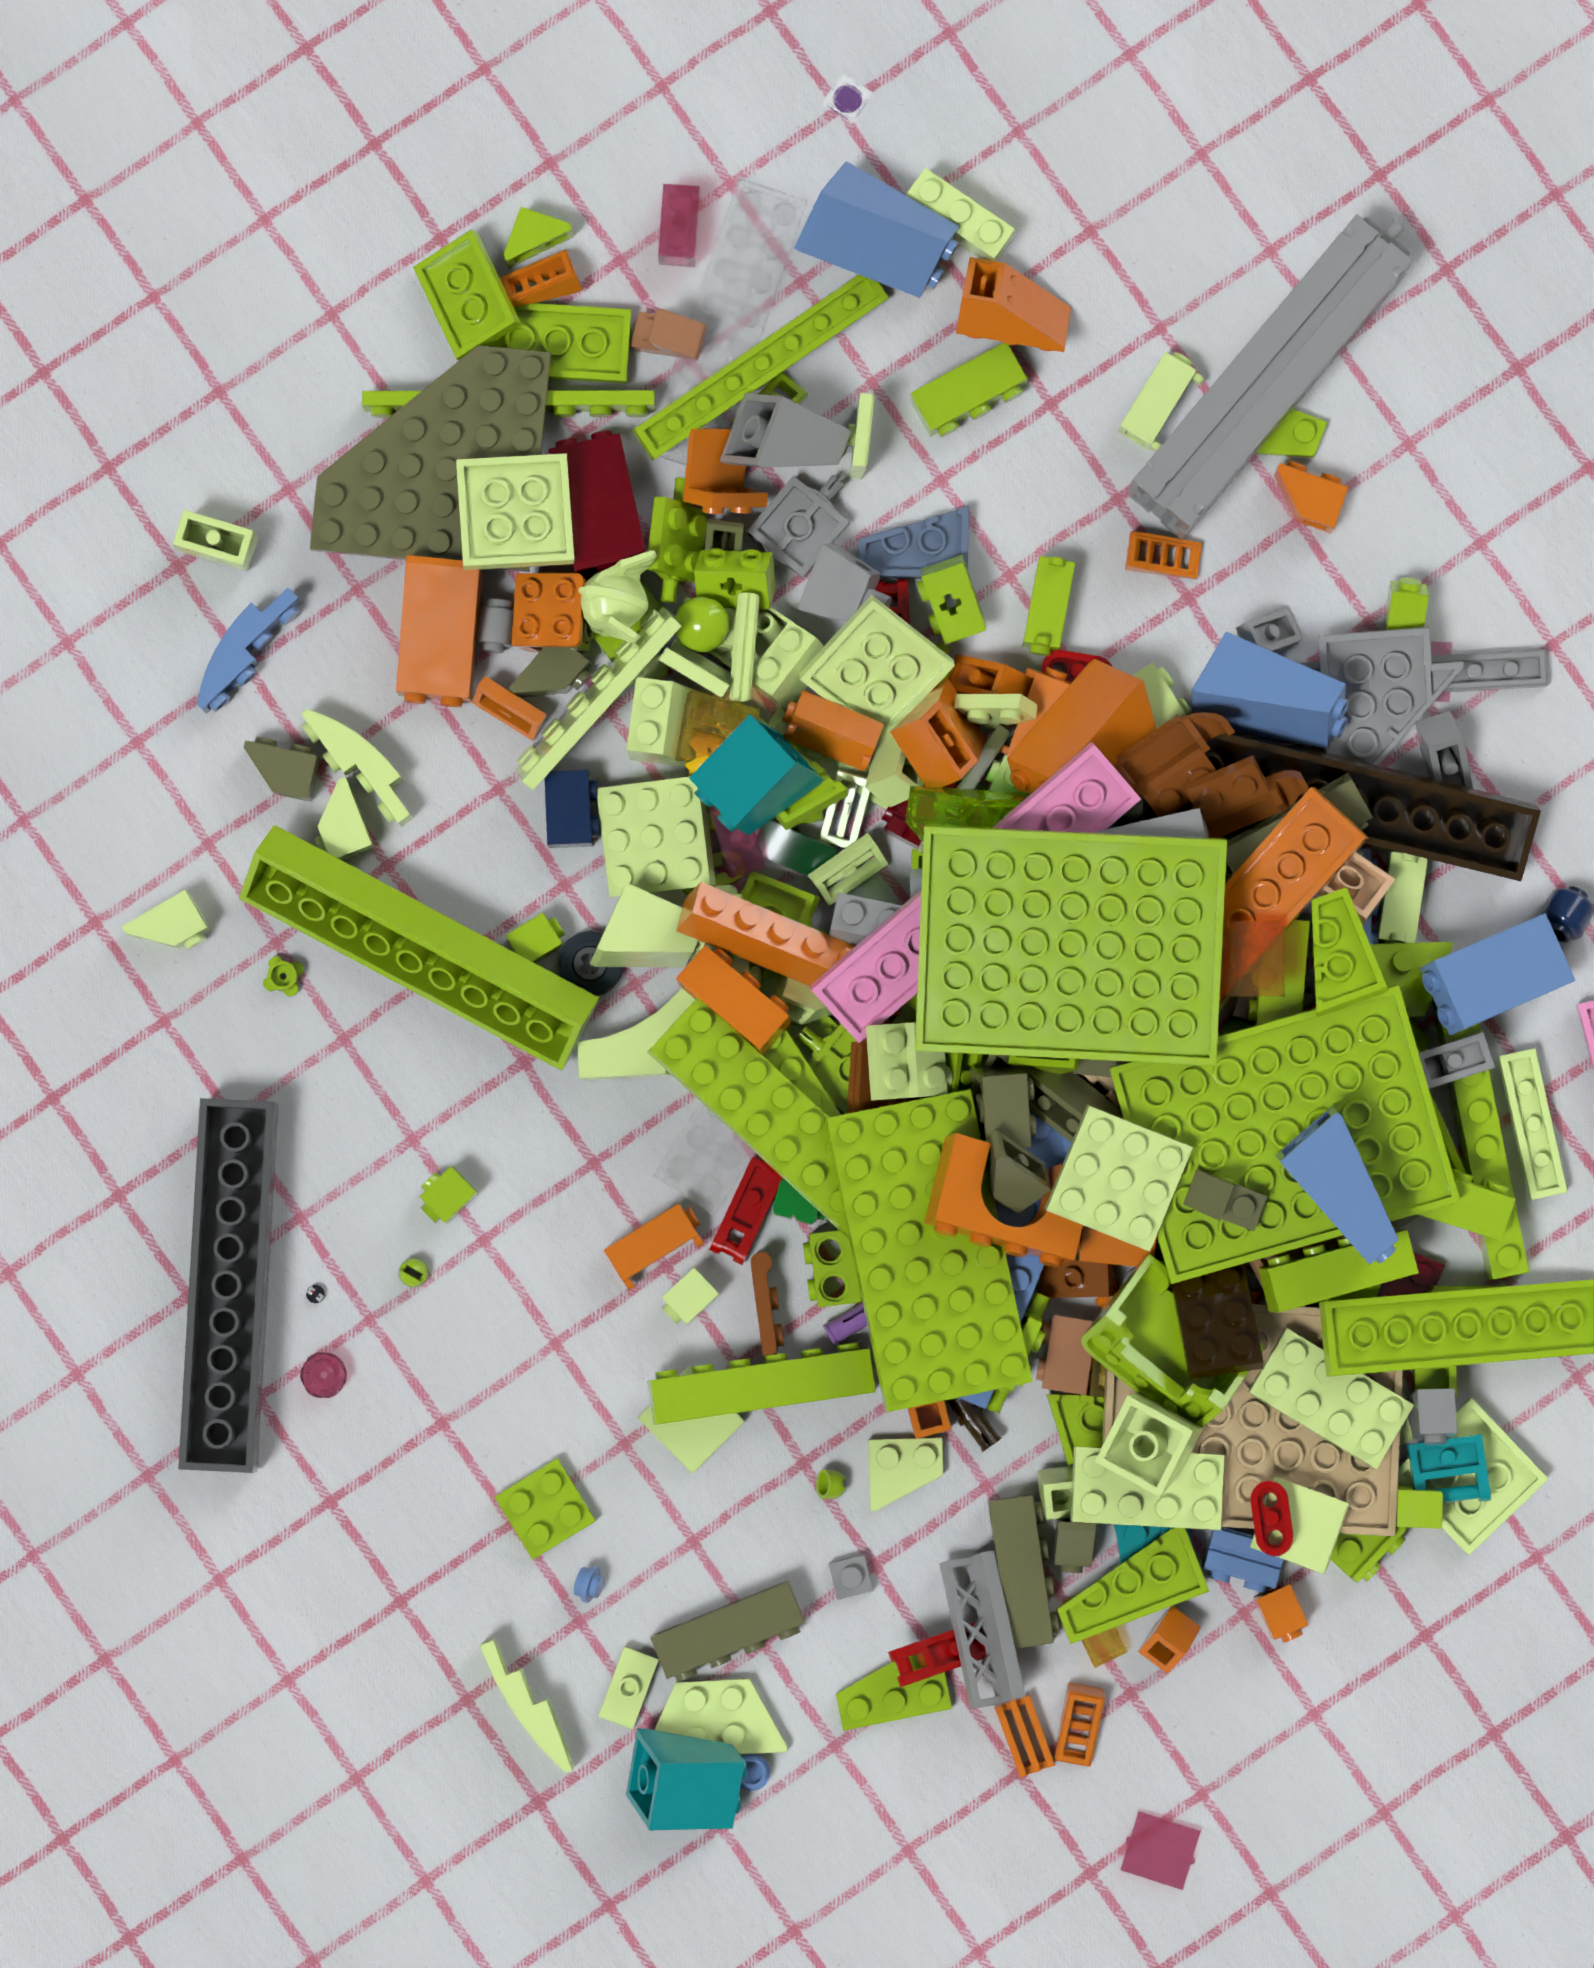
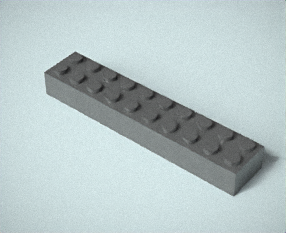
(228, 1285)

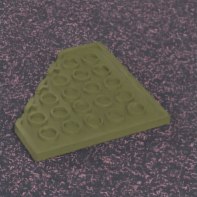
(400, 481)

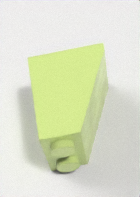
(656, 721)
(644, 934)

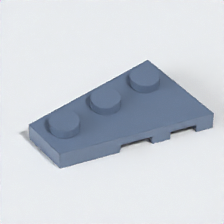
(909, 548)

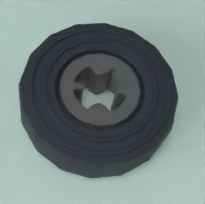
(571, 964)

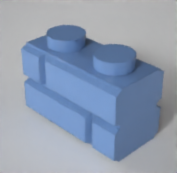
(1230, 1555)

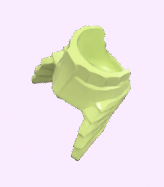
(616, 598)

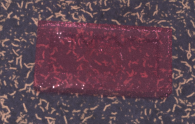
(739, 849)

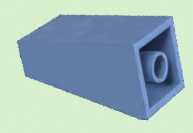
(877, 232)
(1270, 695)
(1496, 974)
(1336, 1179)

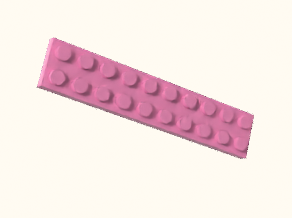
(883, 967)

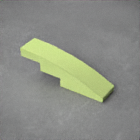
(535, 1717)

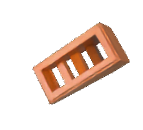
(562, 280)
(1165, 542)
(1087, 1694)

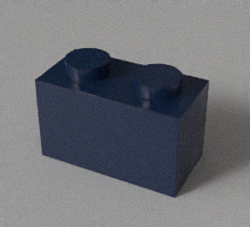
(569, 809)

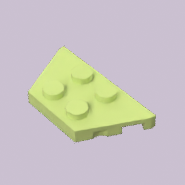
(722, 1713)

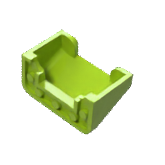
(1143, 1347)

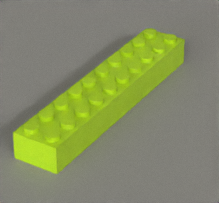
(417, 947)

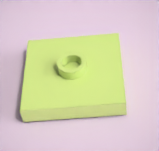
(860, 435)

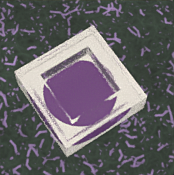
(847, 98)

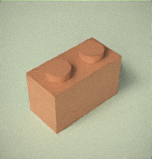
(1066, 1359)

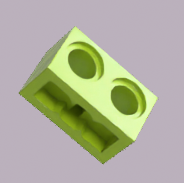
(841, 1267)

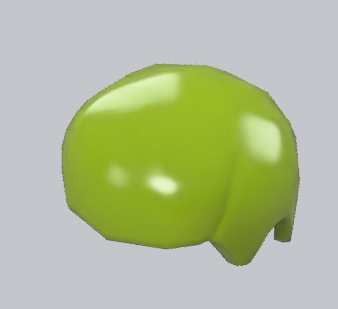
(702, 624)

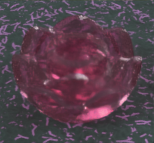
(311, 1375)

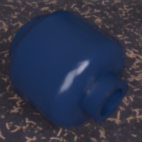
(1568, 913)

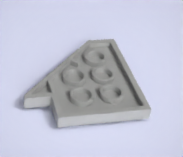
(1387, 686)

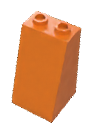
(438, 631)
(1096, 708)

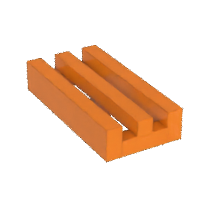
(509, 708)
(1035, 1765)

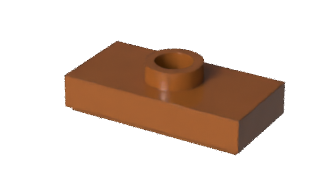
(1077, 1280)

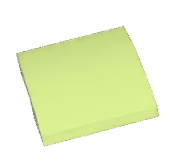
(697, 669)
(693, 1439)
(1315, 1526)

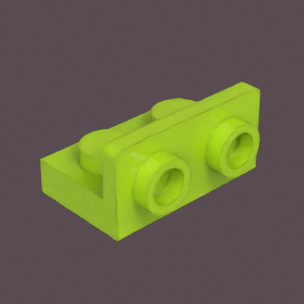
(1359, 1554)

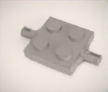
(799, 524)

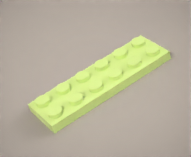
(589, 706)

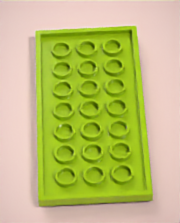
(932, 1302)

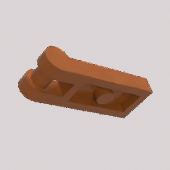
(766, 1301)

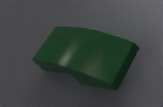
(793, 848)

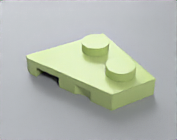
(995, 709)
(902, 1467)

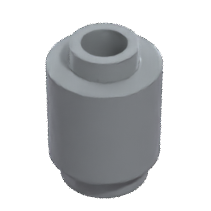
(495, 625)

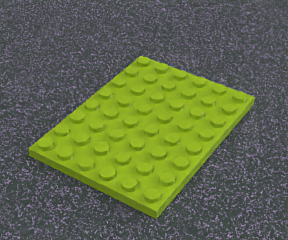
(1070, 945)
(1262, 1096)

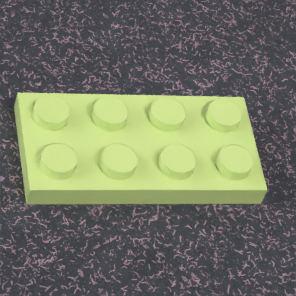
(1341, 1409)
(1108, 1498)

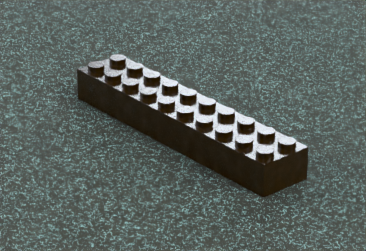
(1407, 809)

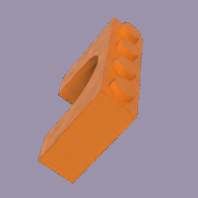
(959, 1208)

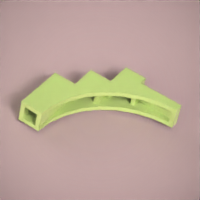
(625, 1052)

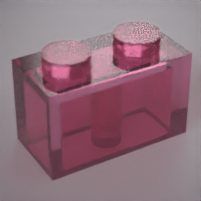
(679, 225)

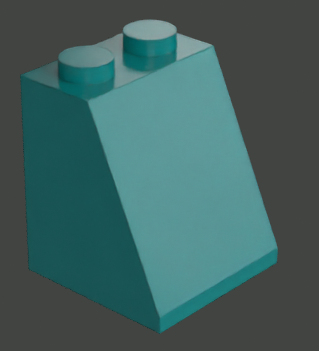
(753, 777)
(684, 1781)

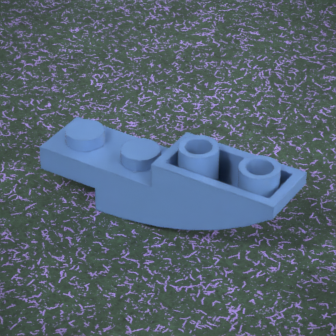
(232, 659)

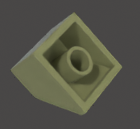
(1003, 1103)

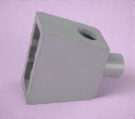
(839, 584)

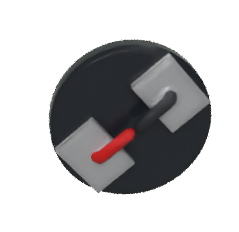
(315, 1294)

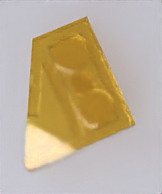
(708, 723)

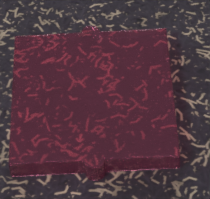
(1160, 1850)

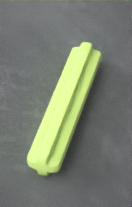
(744, 647)

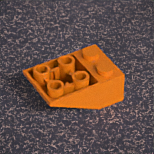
(1010, 308)
(939, 738)

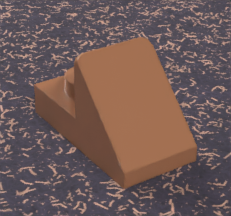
(668, 335)

